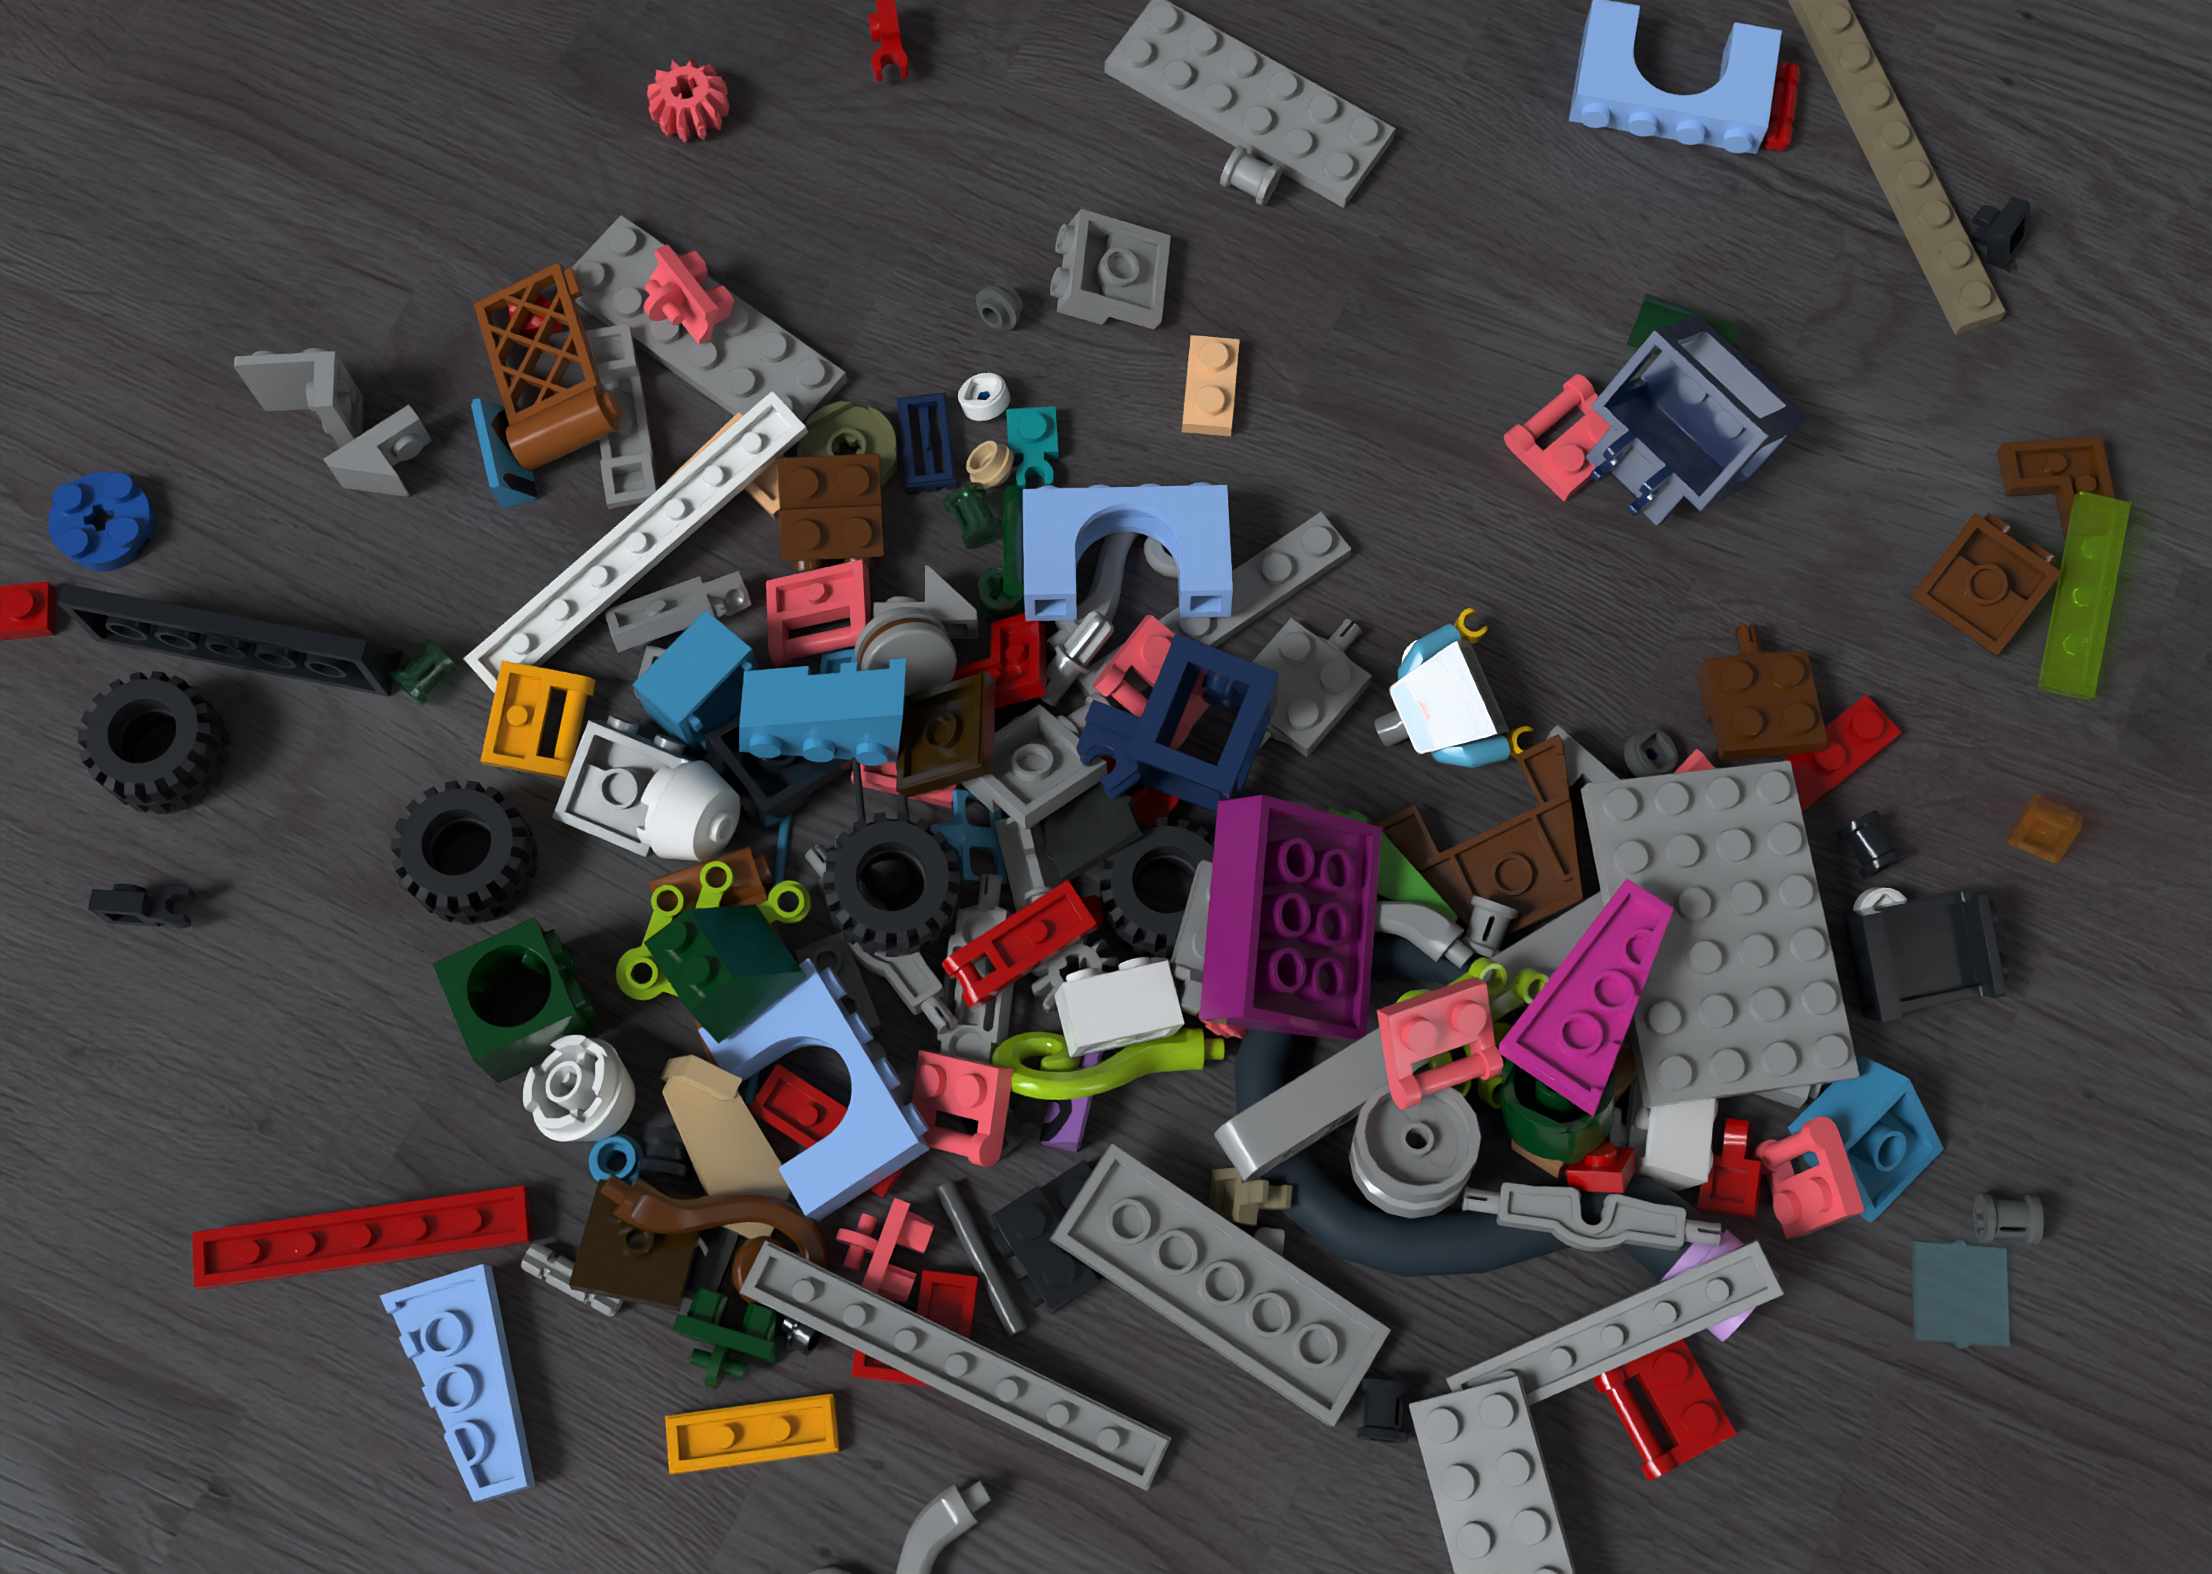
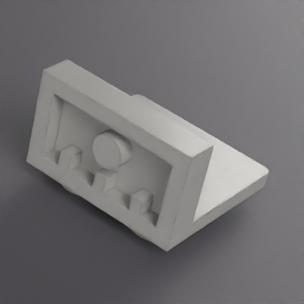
(306, 381)

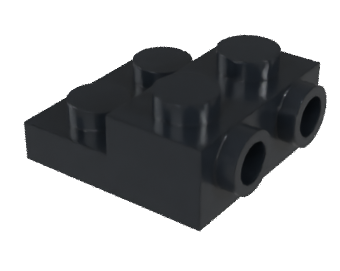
(766, 786)
(1025, 1231)

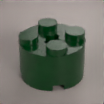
(1547, 1121)

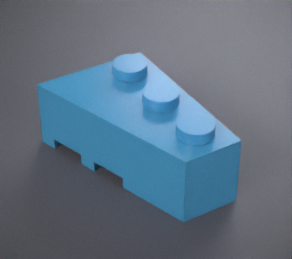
(824, 713)

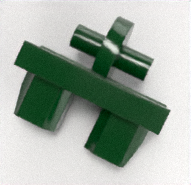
(704, 1325)

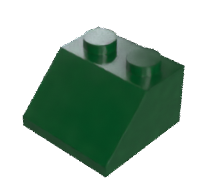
(724, 965)

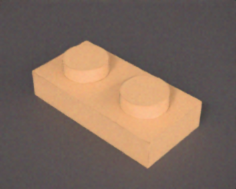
(1210, 385)

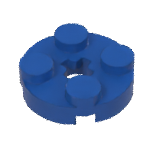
(86, 498)

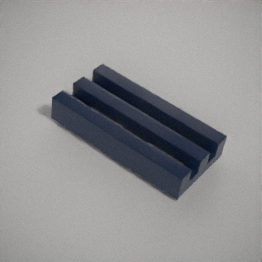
(930, 479)

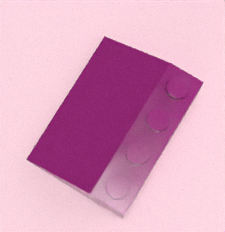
(1290, 920)

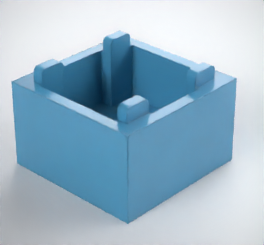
(696, 682)

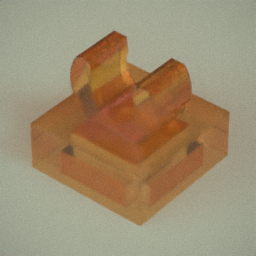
(2045, 829)

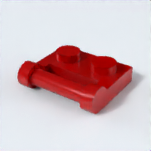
(1680, 1400)

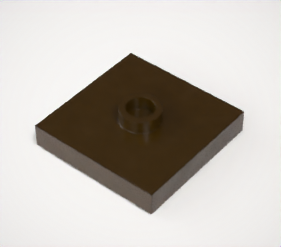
(947, 735)
(632, 1262)

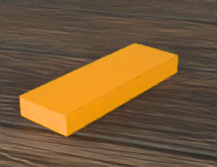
(752, 1434)

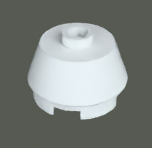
(689, 812)
(580, 1091)

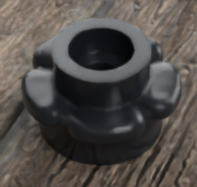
(800, 1336)

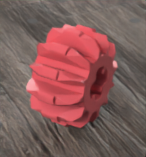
(688, 100)

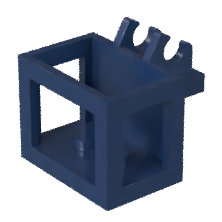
(1690, 423)
(1144, 743)

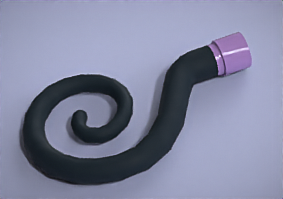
(1444, 1241)

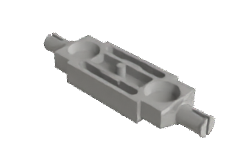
(987, 1026)

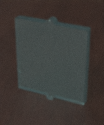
(1960, 1294)

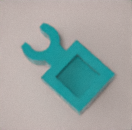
(1033, 442)

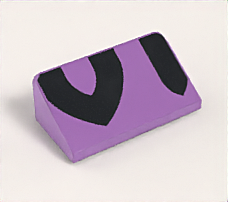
(1067, 1118)

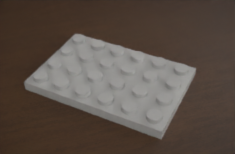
(1747, 964)

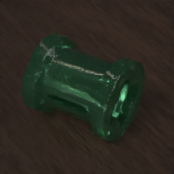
(973, 515)
(992, 584)
(424, 671)

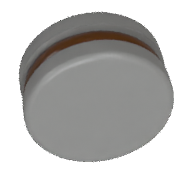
(909, 635)

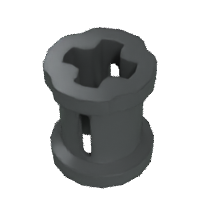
(2008, 1218)

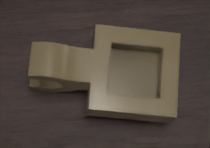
(1240, 1201)

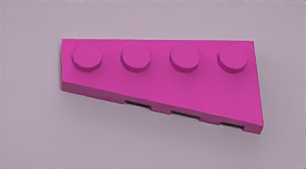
(1586, 1006)

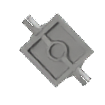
(1313, 683)

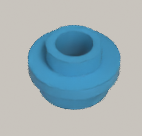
(606, 1148)

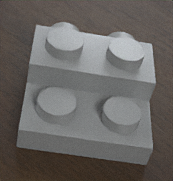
(1110, 270)
(1034, 769)
(610, 779)

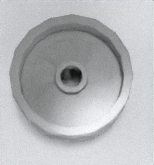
(1410, 1179)

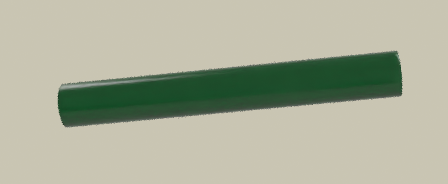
(1013, 541)

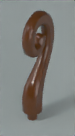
(663, 1213)

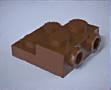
(830, 509)
(1987, 583)

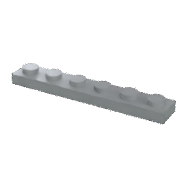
(1257, 589)
(1631, 1326)

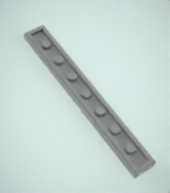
(955, 1365)

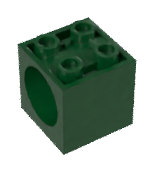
(480, 971)

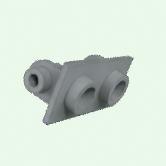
(1026, 863)

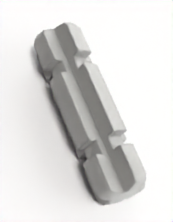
(543, 1263)

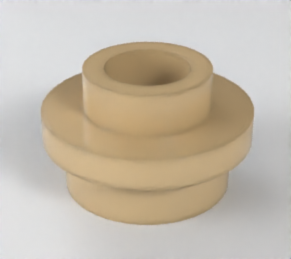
(990, 464)

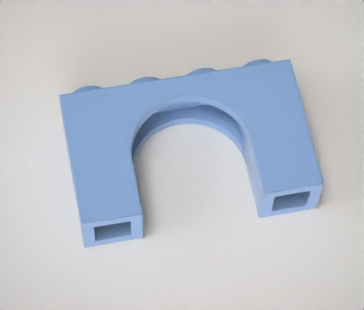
(1616, 95)
(1184, 519)
(877, 1129)

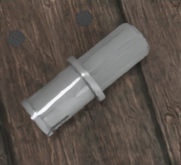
(1075, 655)

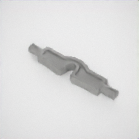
(906, 972)
(1622, 1218)

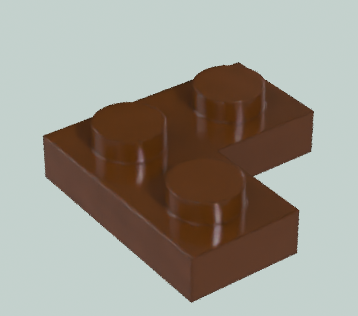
(2057, 468)

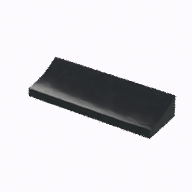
(231, 640)

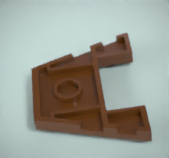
(1519, 863)

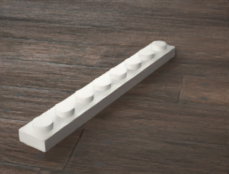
(641, 540)

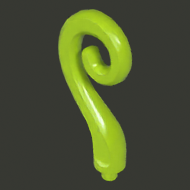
(1058, 1071)

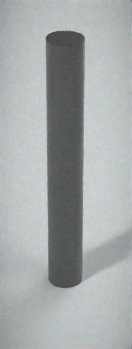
(981, 1258)

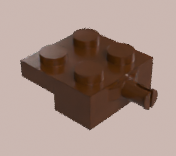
(1761, 701)

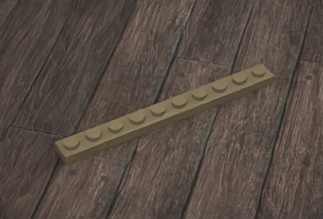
(1900, 164)

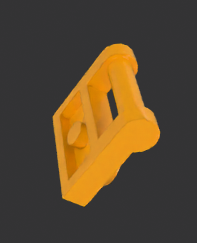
(520, 718)

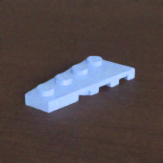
(463, 1357)

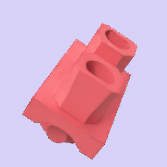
(680, 298)
(900, 1229)

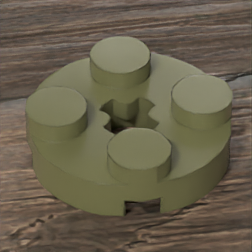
(856, 426)

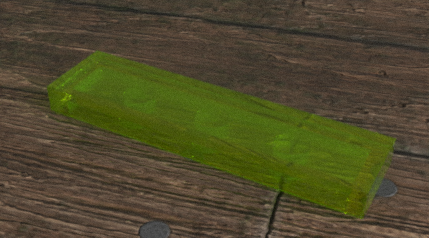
(2084, 596)

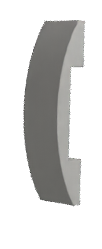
(627, 453)

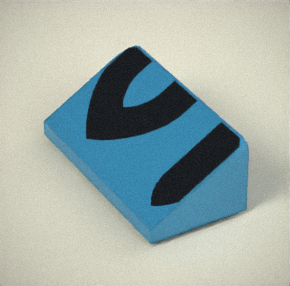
(505, 475)

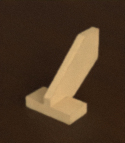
(721, 1135)

